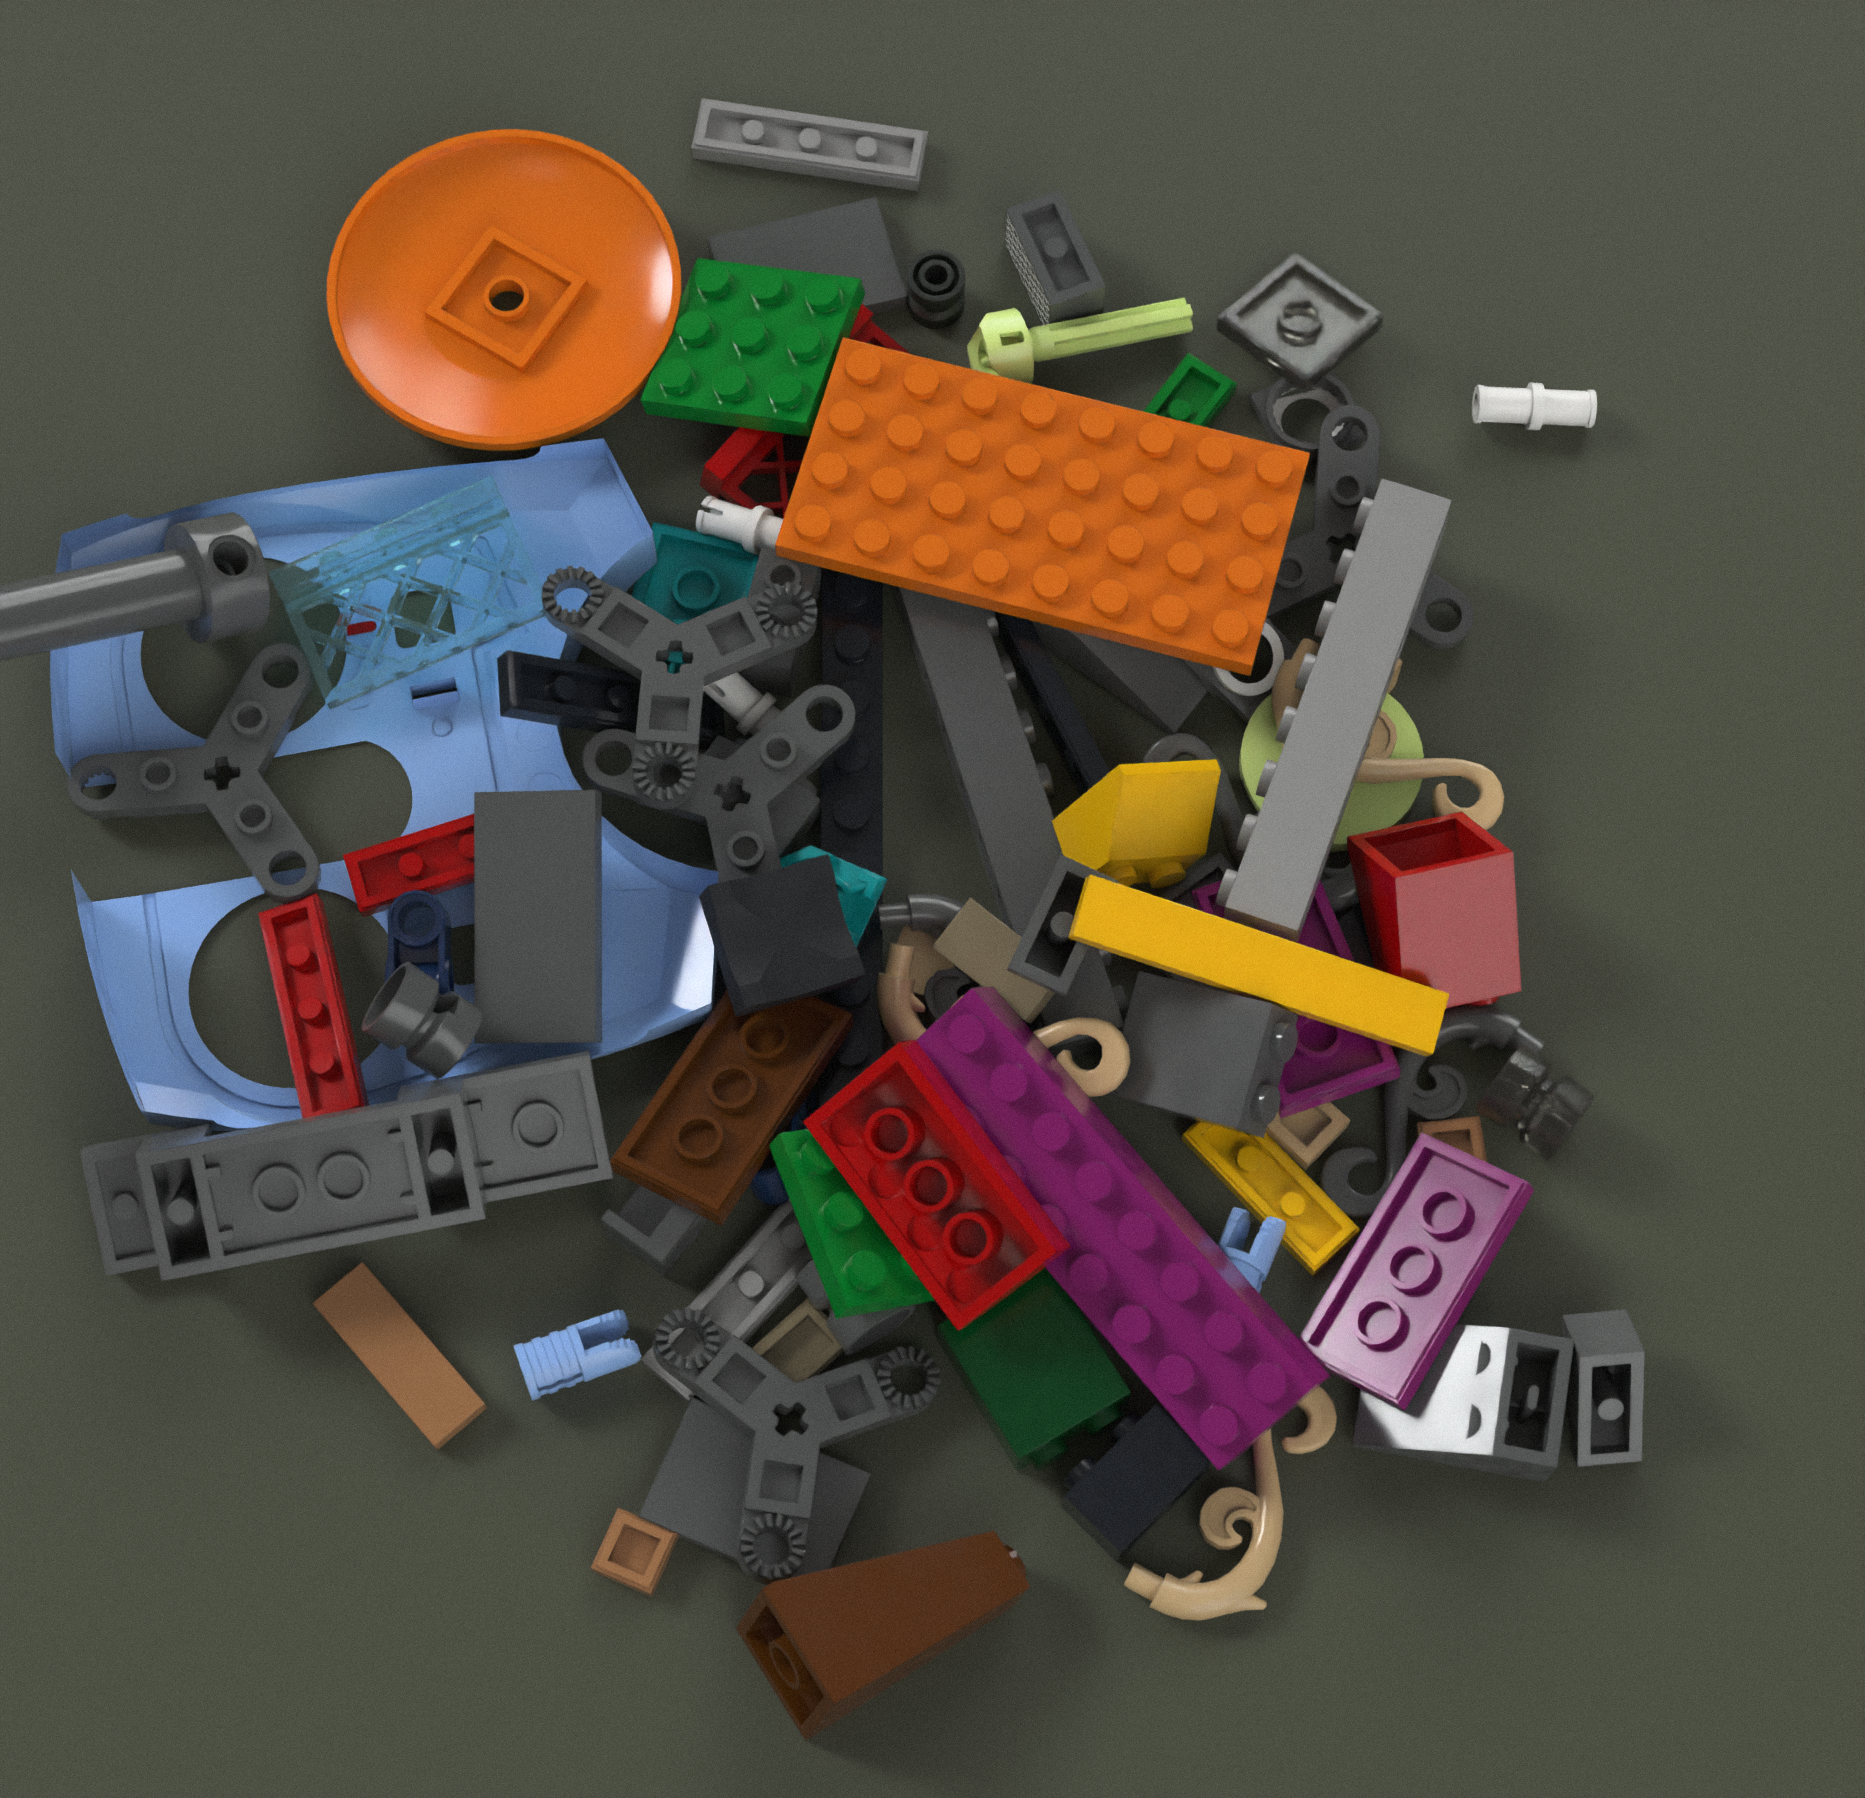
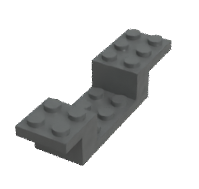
(348, 1174)

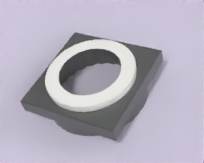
(1329, 392)
(1240, 696)

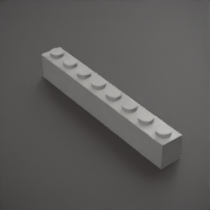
(1337, 710)

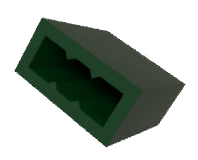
(1036, 1372)

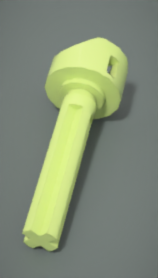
(1009, 348)

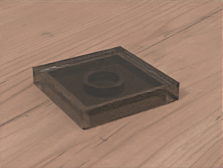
(1300, 322)

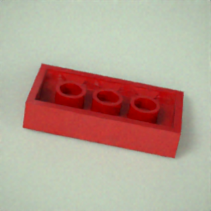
(936, 1183)

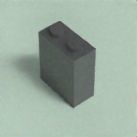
(1206, 1053)

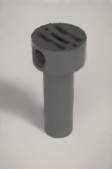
(204, 579)

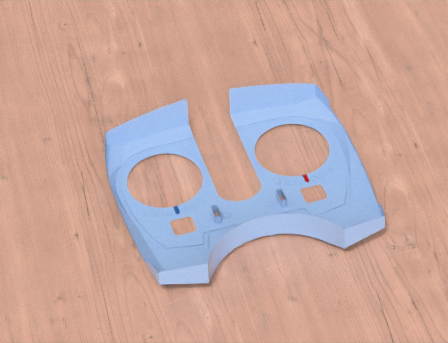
(451, 744)

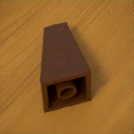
(865, 1625)

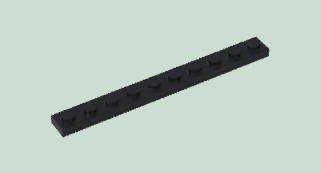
(854, 796)

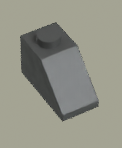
(1044, 950)
(1605, 1388)

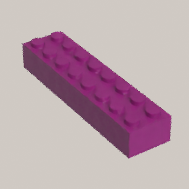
(1135, 1251)

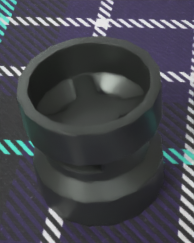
(936, 303)

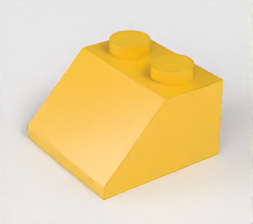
(1143, 821)

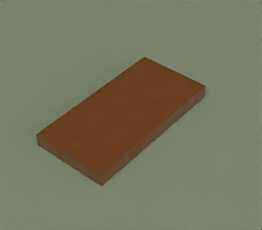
(729, 1102)

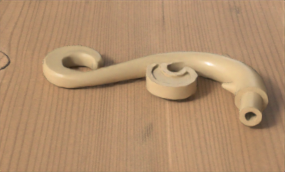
(1380, 768)
(899, 1016)
(1235, 1591)

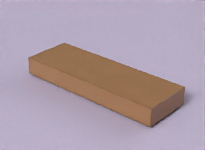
(399, 1355)

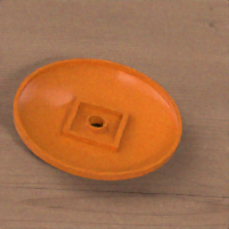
(491, 218)

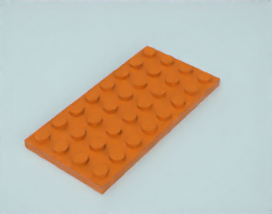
(1044, 505)

